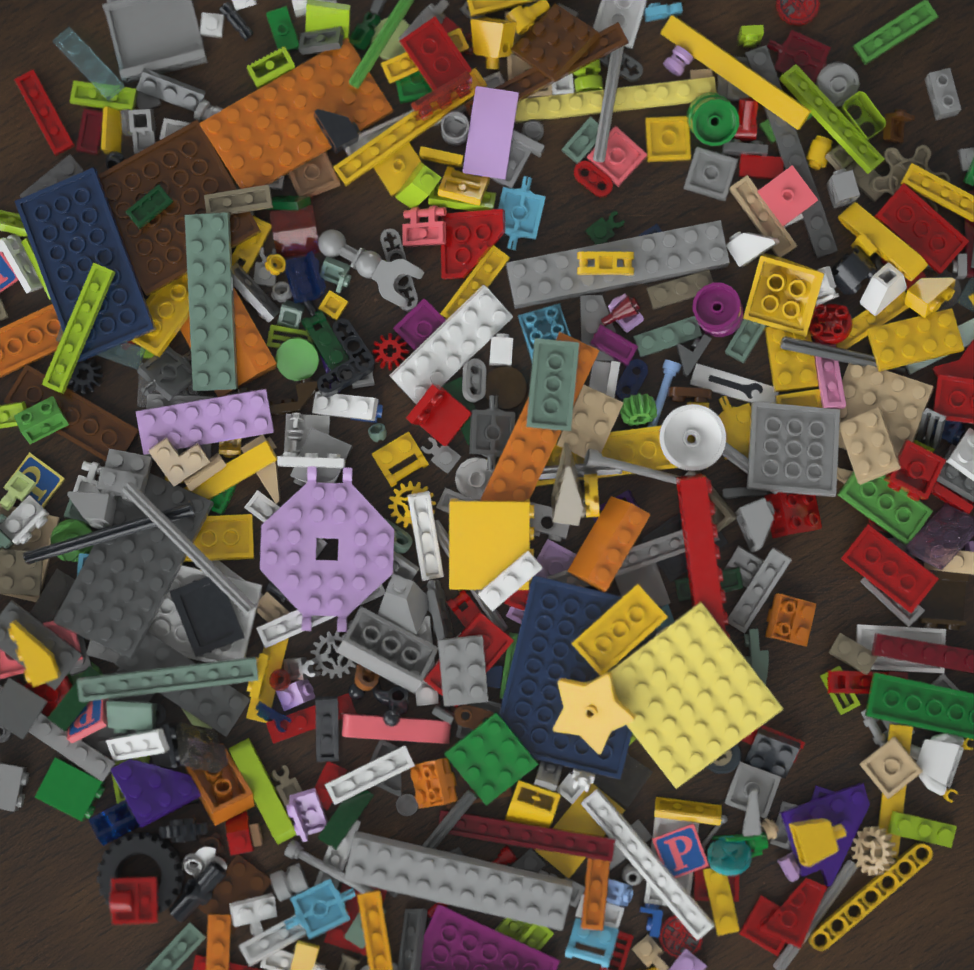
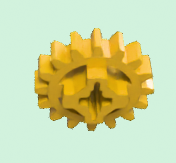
(398, 500)

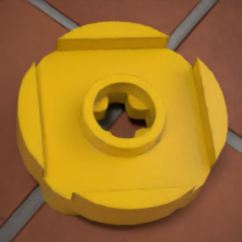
(591, 495)

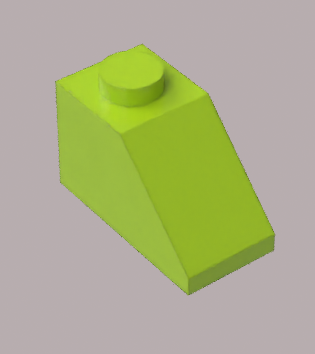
(418, 186)

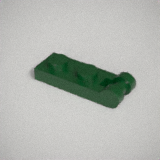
(325, 340)

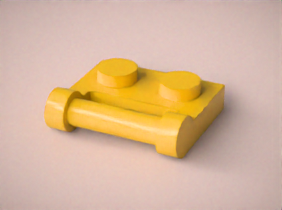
(463, 186)
(397, 452)

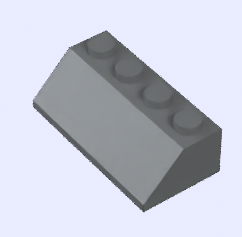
(387, 650)

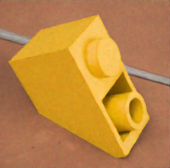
(929, 294)

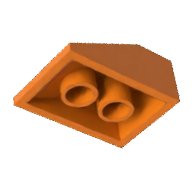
(223, 792)

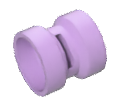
(678, 60)

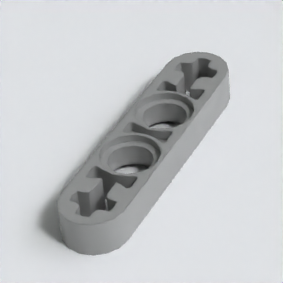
(397, 242)

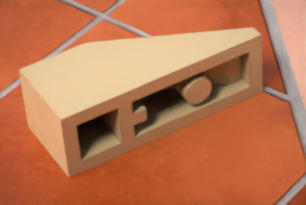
(269, 474)

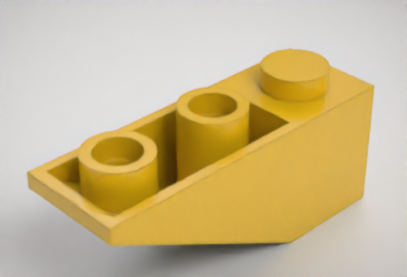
(38, 660)

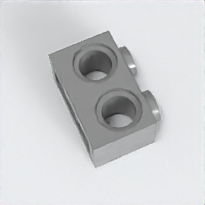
(943, 93)

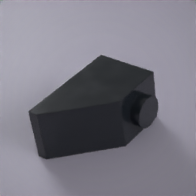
(337, 129)

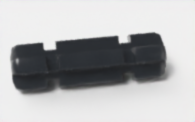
(236, 21)

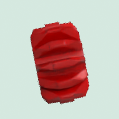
(385, 347)

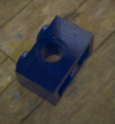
(113, 822)

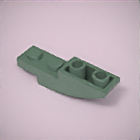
(757, 659)

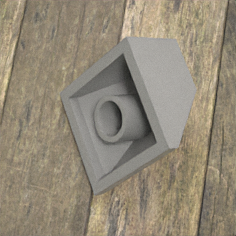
(404, 604)

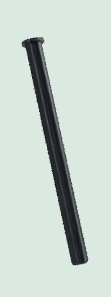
(105, 534)

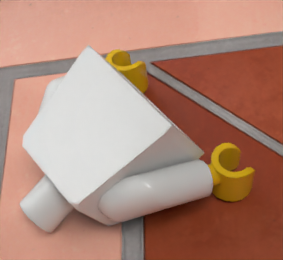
(939, 761)

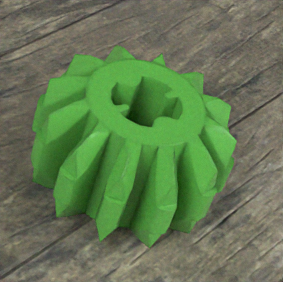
(638, 409)

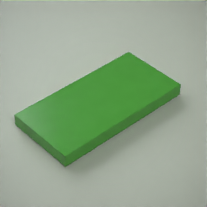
(886, 507)

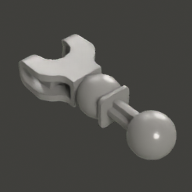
(370, 265)

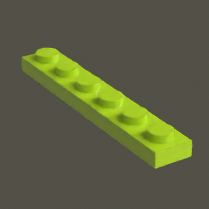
(831, 119)
(78, 328)

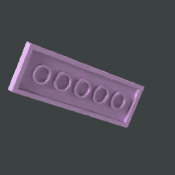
(206, 420)

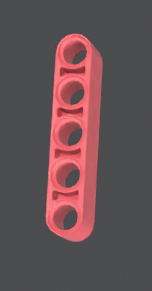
(407, 729)

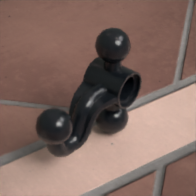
(395, 699)

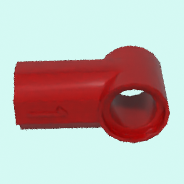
(747, 120)

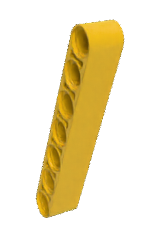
(859, 898)

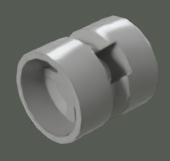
(455, 128)
(289, 882)

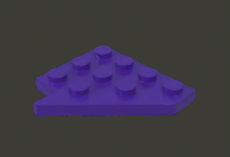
(840, 807)

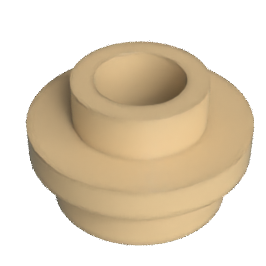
(770, 828)

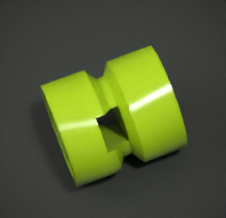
(590, 81)

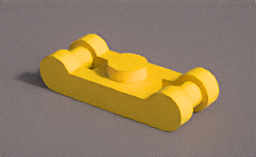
(605, 263)

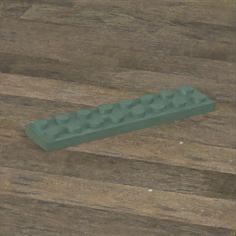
(211, 301)

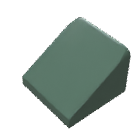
(291, 314)

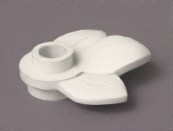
(203, 857)

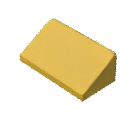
(111, 130)

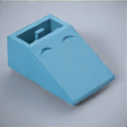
(542, 324)

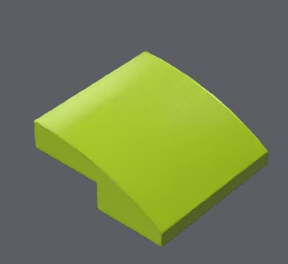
(525, 932)

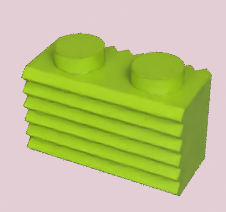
(270, 67)

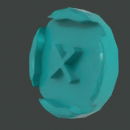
(729, 857)

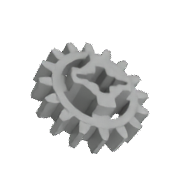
(338, 669)

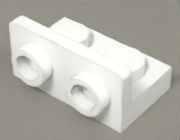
(24, 520)

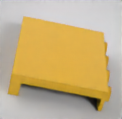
(486, 540)

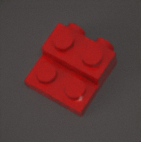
(917, 471)

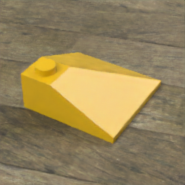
(783, 294)

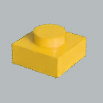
(333, 305)

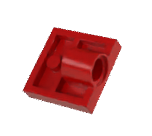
(134, 900)

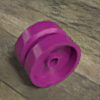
(707, 313)

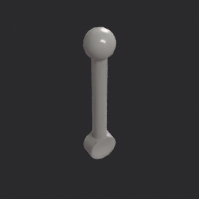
(724, 819)

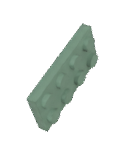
(552, 384)

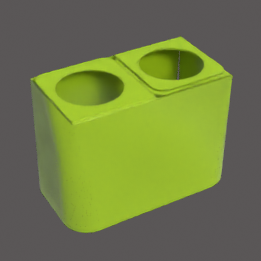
(867, 108)

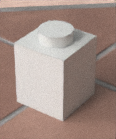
(501, 350)

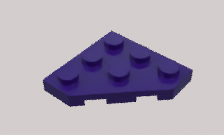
(153, 789)

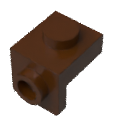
(895, 125)

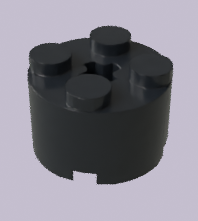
(852, 270)

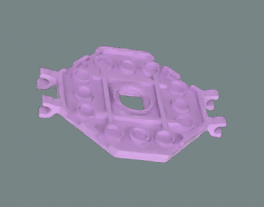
(327, 585)

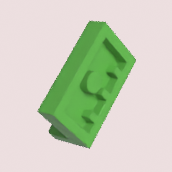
(41, 420)

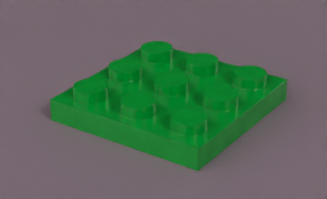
(491, 758)

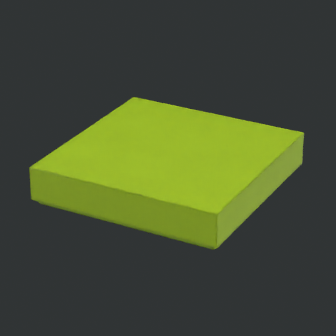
(327, 15)

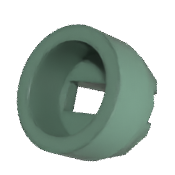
(377, 432)

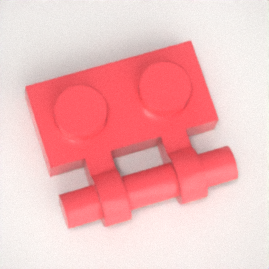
(424, 233)

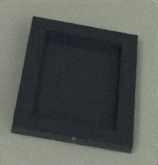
(676, 565)
(206, 616)

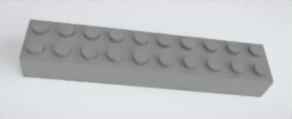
(655, 259)
(458, 880)

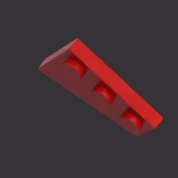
(796, 915)

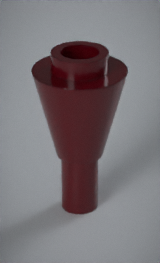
(627, 308)

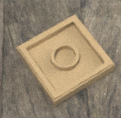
(891, 767)

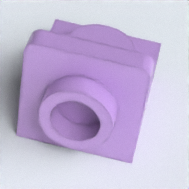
(789, 866)

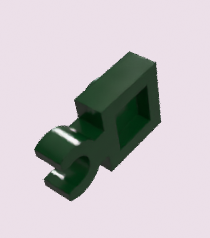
(364, 32)
(602, 231)

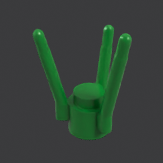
(756, 842)

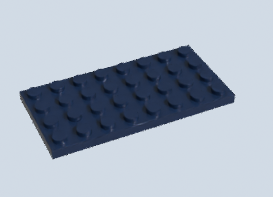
(70, 231)

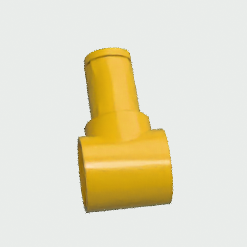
(526, 16)

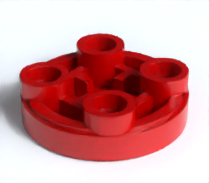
(830, 324)

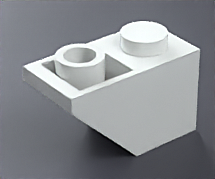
(883, 289)

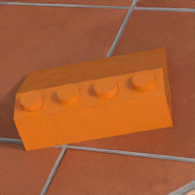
(251, 350)

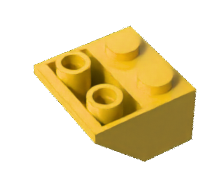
(532, 805)

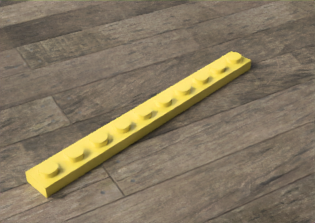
(626, 99)

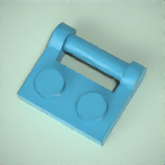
(598, 939)

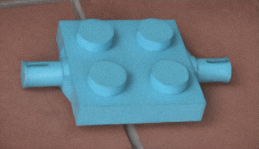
(522, 212)
(320, 908)

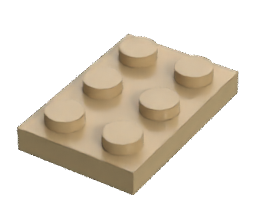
(591, 421)
(869, 446)

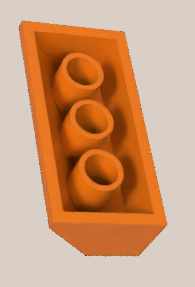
(608, 543)

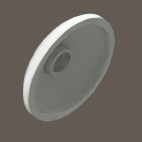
(708, 434)

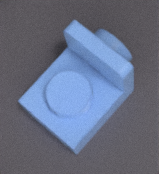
(619, 893)

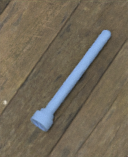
(670, 370)

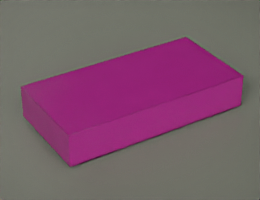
(613, 345)

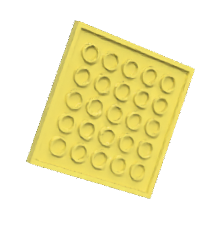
(691, 695)

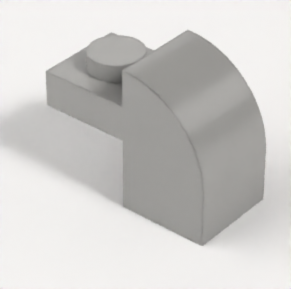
(142, 128)

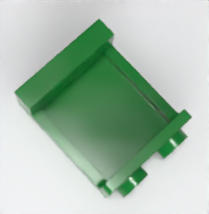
(70, 790)

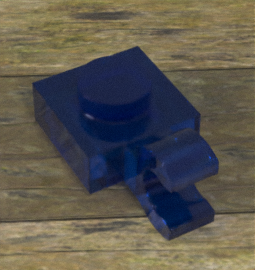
(266, 713)

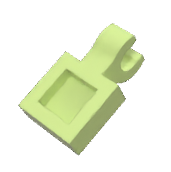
(18, 487)

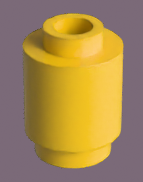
(818, 151)

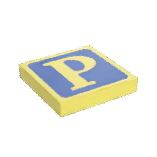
(46, 479)

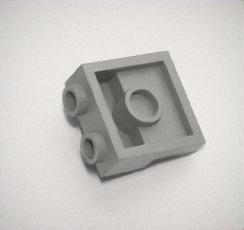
(124, 468)

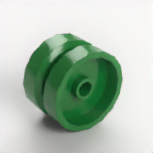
(718, 130)

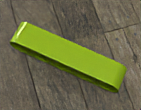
(263, 791)

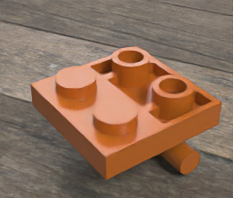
(790, 619)
(434, 783)

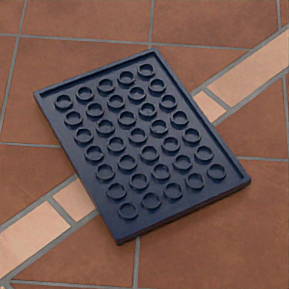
(542, 656)

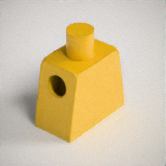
(492, 39)
(815, 839)

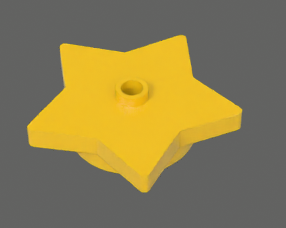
(598, 697)

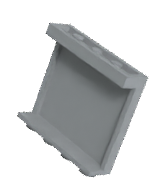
(154, 36)

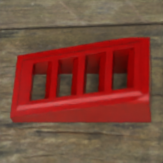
(626, 937)

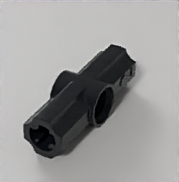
(197, 891)

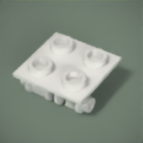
(298, 429)

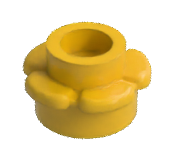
(278, 260)

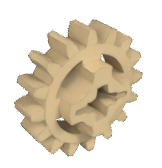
(873, 850)

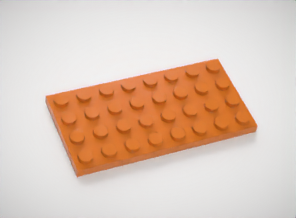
(276, 125)

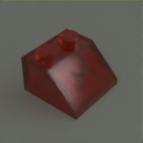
(295, 232)

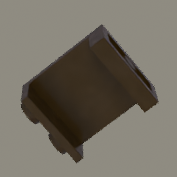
(945, 601)

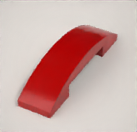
(855, 681)

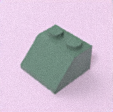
(131, 716)

